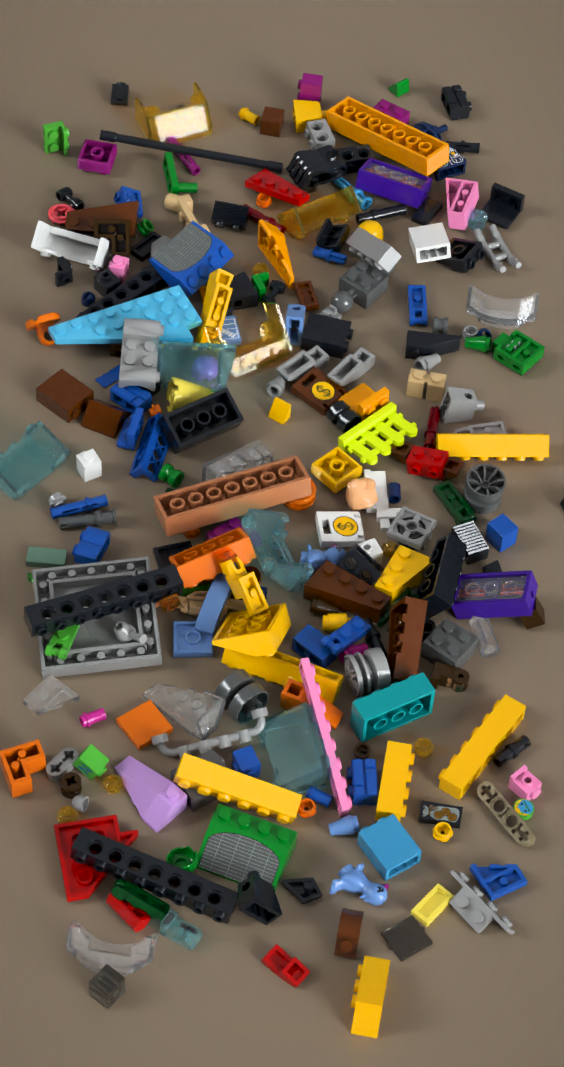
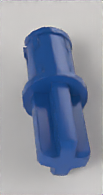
(329, 255)

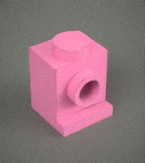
(119, 267)
(525, 784)

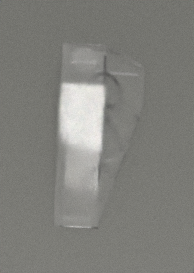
(191, 710)

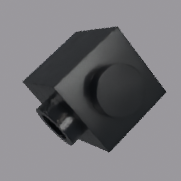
(106, 282)

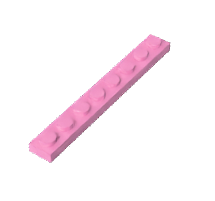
(312, 692)

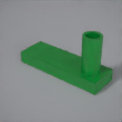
(171, 177)

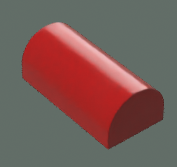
(133, 917)

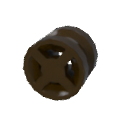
(73, 789)

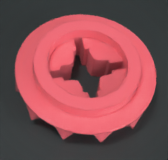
(59, 209)

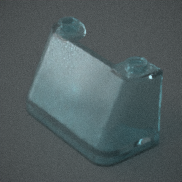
(196, 362)
(267, 538)

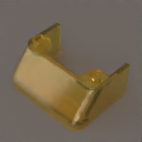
(183, 122)
(313, 214)
(271, 346)

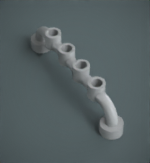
(223, 741)

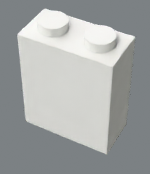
(429, 242)

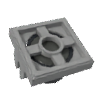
(410, 530)

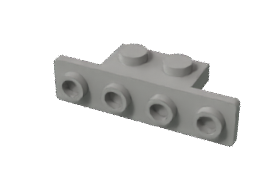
(474, 908)

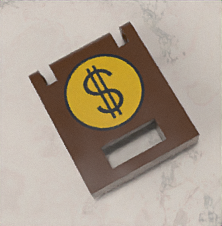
(320, 392)

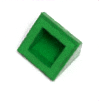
(400, 88)

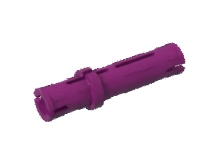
(192, 166)

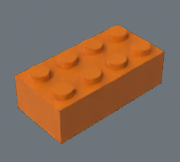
(202, 560)

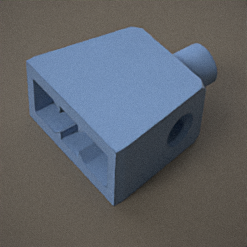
(295, 318)

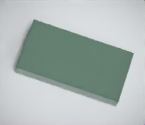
(46, 557)

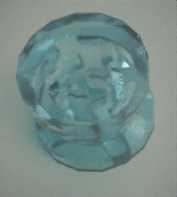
(477, 219)

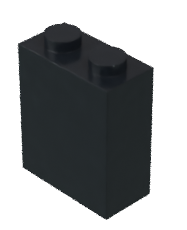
(327, 333)

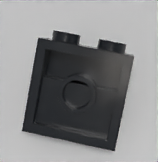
(463, 255)

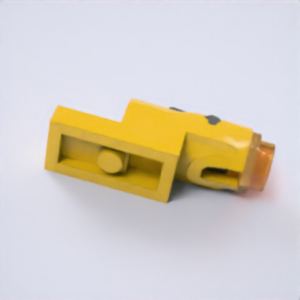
(242, 584)

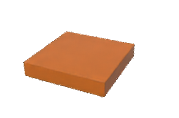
(143, 723)

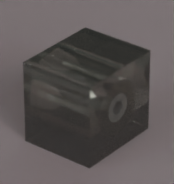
(107, 986)

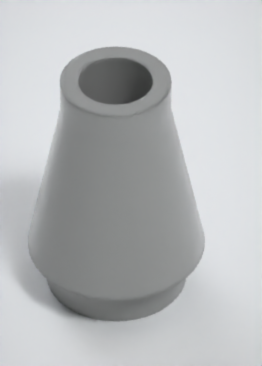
(427, 362)
(276, 386)

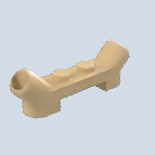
(183, 206)

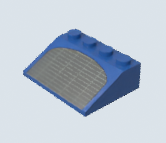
(191, 258)

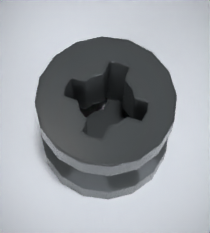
(440, 325)

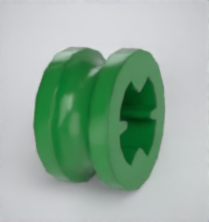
(145, 227)

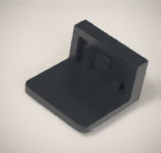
(503, 206)

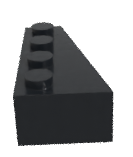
(442, 575)

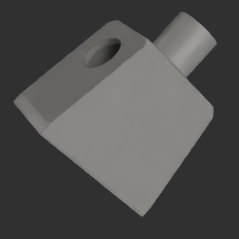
(459, 405)

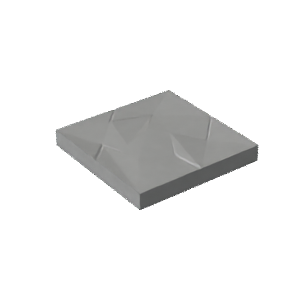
(95, 643)

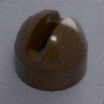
(363, 748)

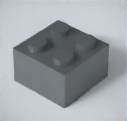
(449, 644)

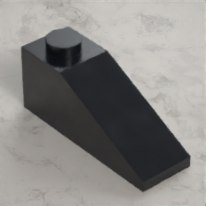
(428, 343)

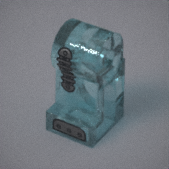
(180, 931)

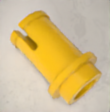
(245, 114)

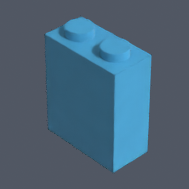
(389, 847)

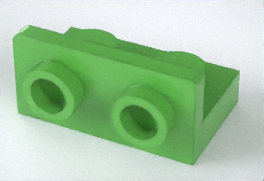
(55, 137)

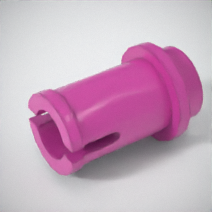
(92, 717)

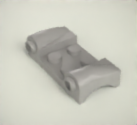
(140, 353)

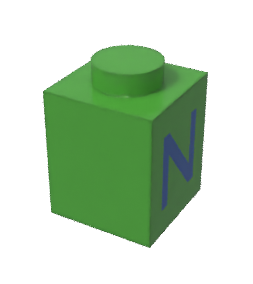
(91, 762)

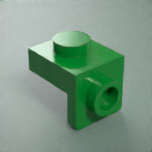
(260, 282)

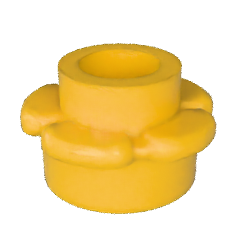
(442, 827)

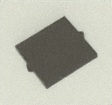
(406, 938)

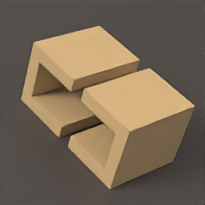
(434, 381)

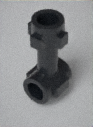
(67, 194)
(276, 287)

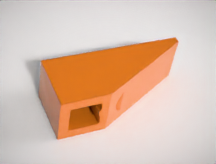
(294, 694)

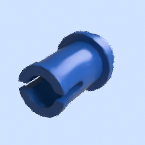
(319, 796)

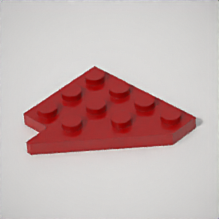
(82, 879)

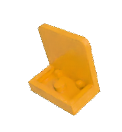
(365, 400)

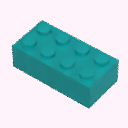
(392, 707)

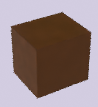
(272, 121)

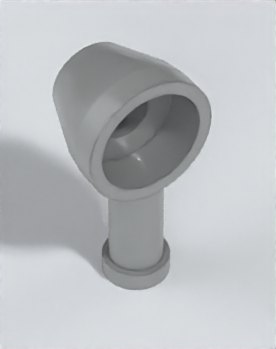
(126, 632)

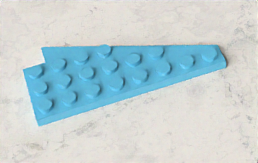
(107, 325)

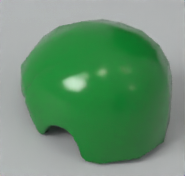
(183, 858)

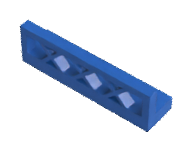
(148, 444)

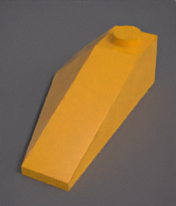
(274, 247)

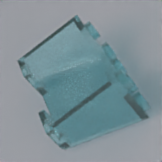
(30, 460)
(295, 749)

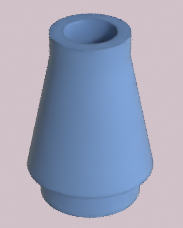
(344, 826)

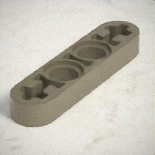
(504, 815)

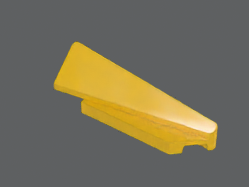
(215, 302)

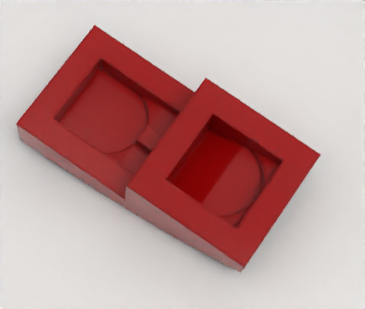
(285, 967)

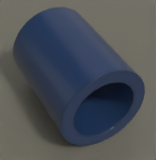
(394, 492)

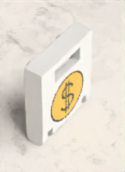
(344, 528)

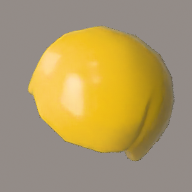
(373, 228)

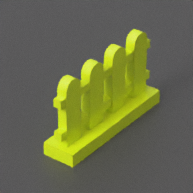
(368, 430)

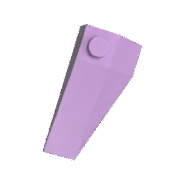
(151, 793)

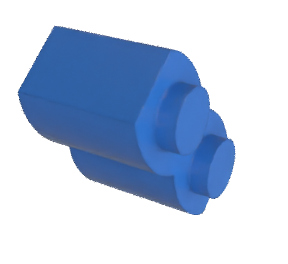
(91, 546)

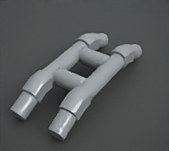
(498, 243)

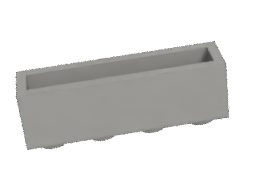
(373, 250)

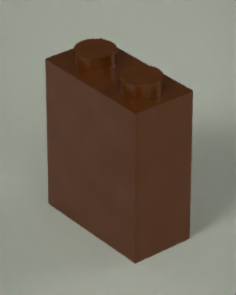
(64, 395)

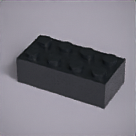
(200, 420)

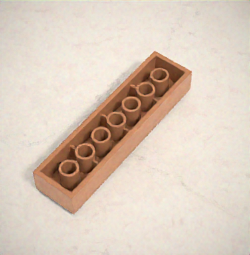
(232, 495)

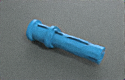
(364, 201)

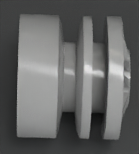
(367, 671)

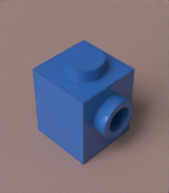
(246, 762)

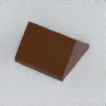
(104, 418)

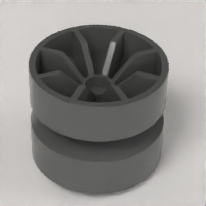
(484, 488)
(242, 695)

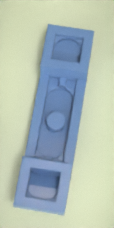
(213, 605)

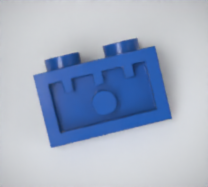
(128, 195)
(131, 430)

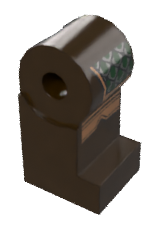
(449, 677)

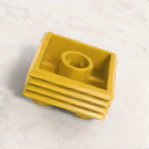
(336, 469)

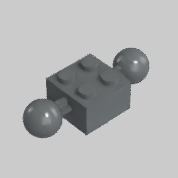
(360, 285)

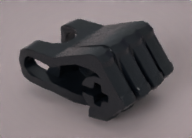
(315, 168)

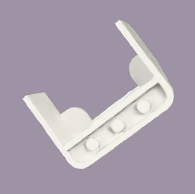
(71, 246)

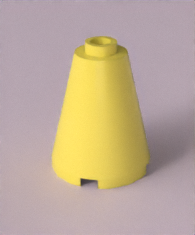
(184, 392)

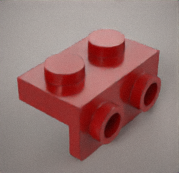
(427, 462)

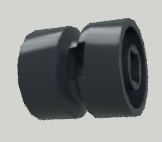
(342, 416)

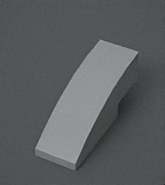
(303, 362)
(352, 367)

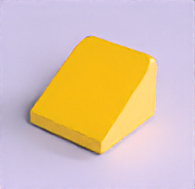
(280, 411)

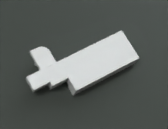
(381, 508)

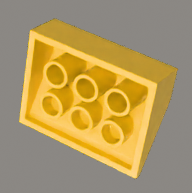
(254, 634)

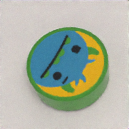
(524, 808)

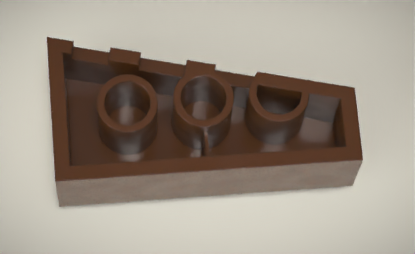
(83, 220)
(346, 592)
(405, 637)

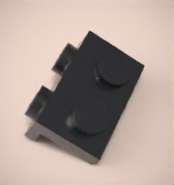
(332, 235)

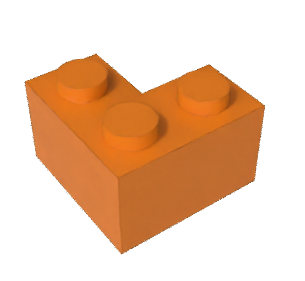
(19, 763)

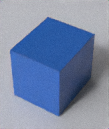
(501, 532)

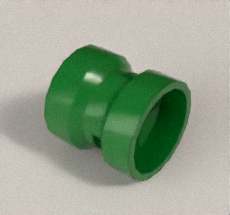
(170, 475)

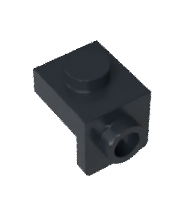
(120, 94)
(64, 272)

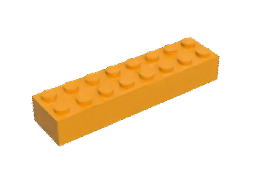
(388, 136)

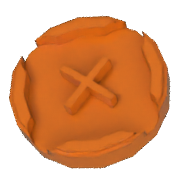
(41, 326)

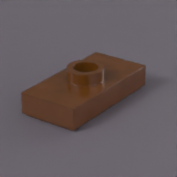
(306, 295)

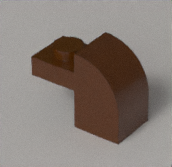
(348, 933)

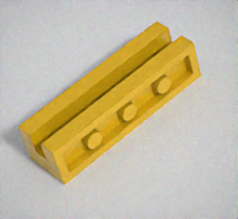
(394, 779)

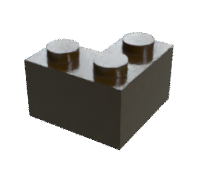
(118, 230)

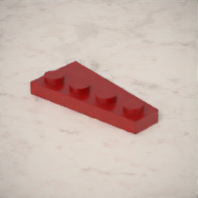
(277, 187)

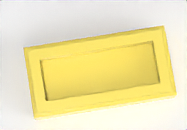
(432, 905)

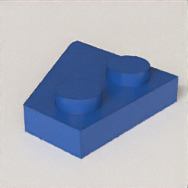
(498, 879)

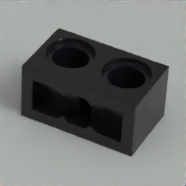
(354, 156)
(364, 563)

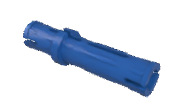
(79, 506)

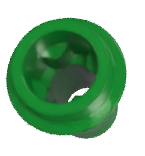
(479, 343)

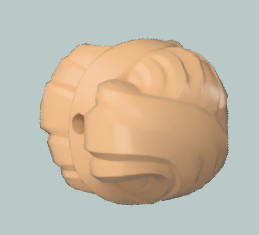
(361, 493)

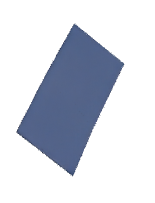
(109, 377)

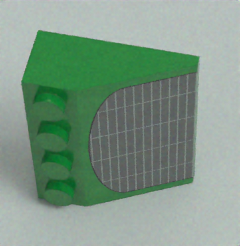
(243, 844)

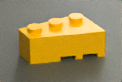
(402, 571)
(369, 996)

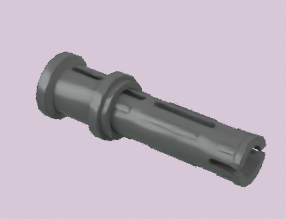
(97, 518)

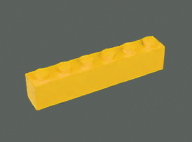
(494, 445)
(281, 668)
(481, 747)
(237, 788)

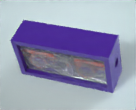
(393, 182)
(495, 594)

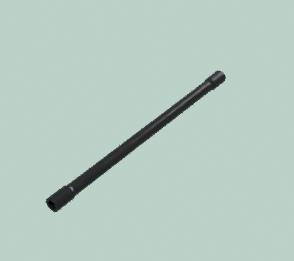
(114, 137)

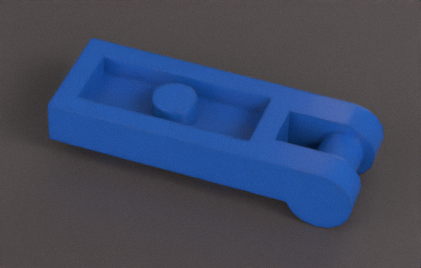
(417, 305)
(346, 635)

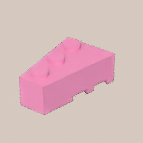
(461, 201)

